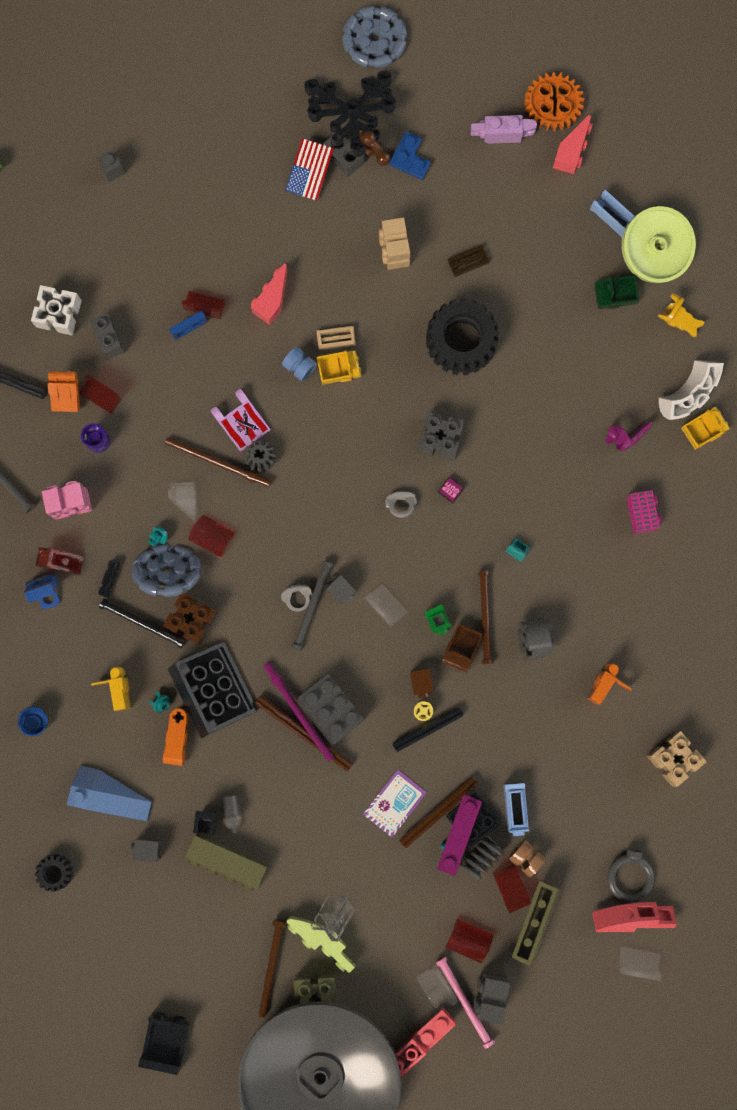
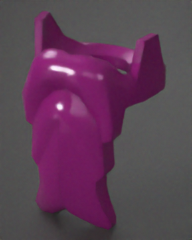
(622, 439)

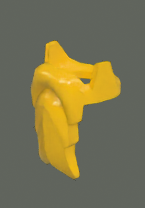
(677, 316)

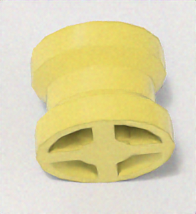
(423, 711)

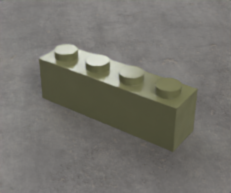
(226, 861)
(536, 923)

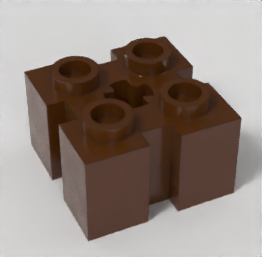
(178, 621)

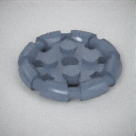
(374, 27)
(154, 576)

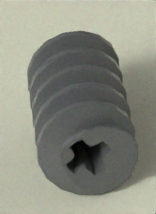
(483, 858)

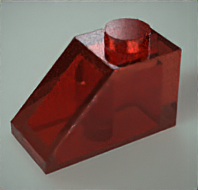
(59, 561)

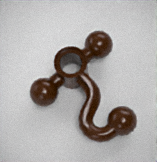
(374, 147)

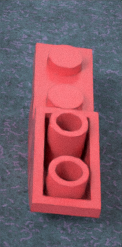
(632, 916)
(423, 1039)

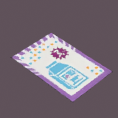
(394, 803)

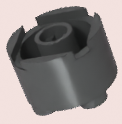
(535, 638)

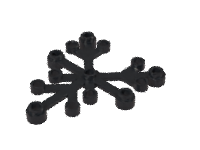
(351, 109)

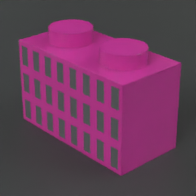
(643, 512)

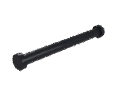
(142, 623)

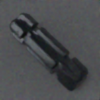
(108, 578)

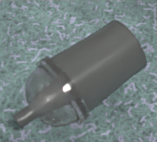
(231, 812)

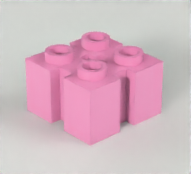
(66, 500)

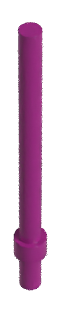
(277, 680)

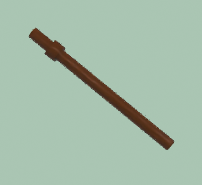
(250, 475)

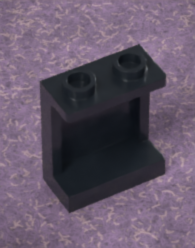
(164, 1043)

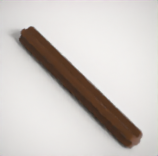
(438, 812)

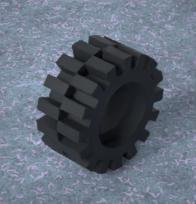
(66, 873)

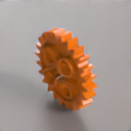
(570, 101)

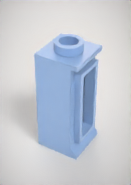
(616, 207)
(517, 830)

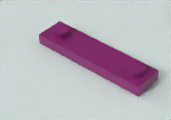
(459, 835)

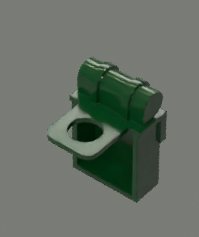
(616, 292)

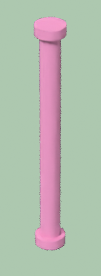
(487, 1042)

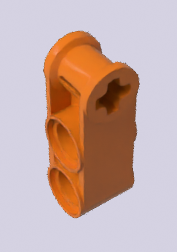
(176, 738)

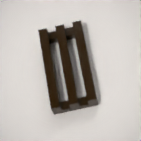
(485, 261)

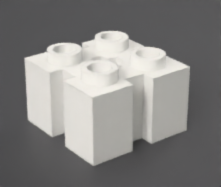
(51, 301)

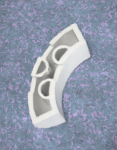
(694, 392)

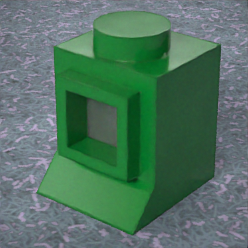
(437, 620)

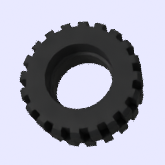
(462, 313)

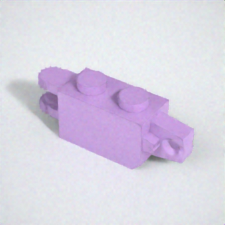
(504, 129)

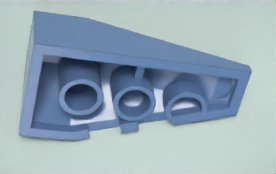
(101, 793)

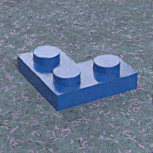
(405, 158)

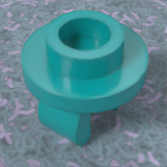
(158, 535)
(161, 703)

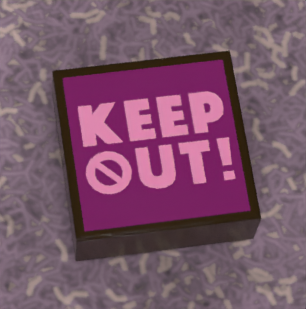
(450, 490)

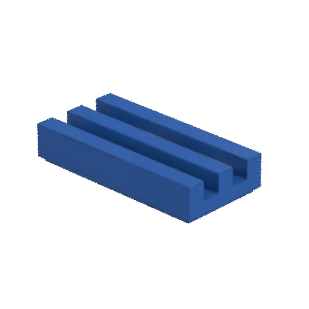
(188, 325)

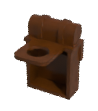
(462, 648)

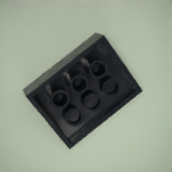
(212, 689)

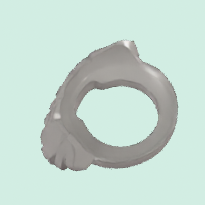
(409, 497)
(287, 593)

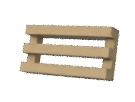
(352, 342)

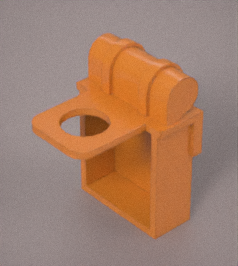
(64, 391)
(604, 683)

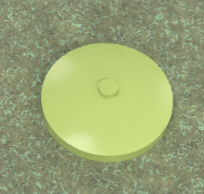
(658, 244)

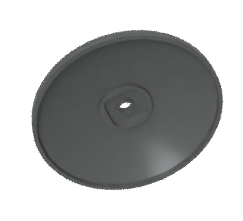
(315, 1039)

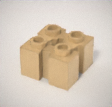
(394, 243)
(689, 759)

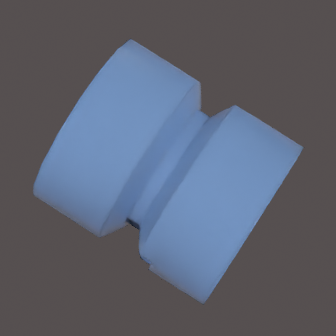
(301, 365)

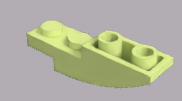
(315, 938)

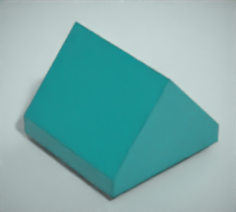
(518, 549)

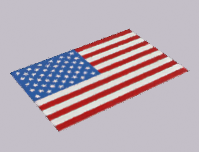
(309, 169)

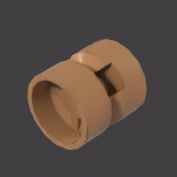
(527, 858)

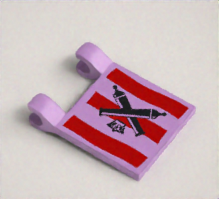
(243, 423)

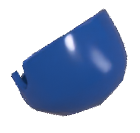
(32, 721)

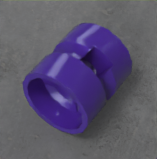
(95, 438)

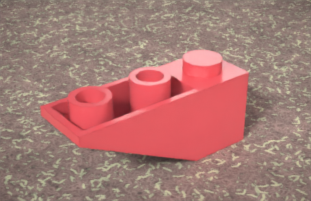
(569, 150)
(270, 301)

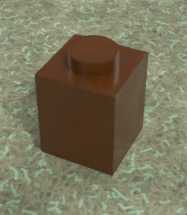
(421, 683)

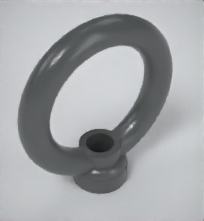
(633, 857)

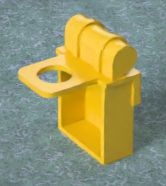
(339, 367)
(705, 428)
(119, 688)

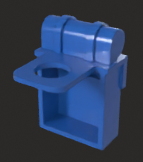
(42, 587)

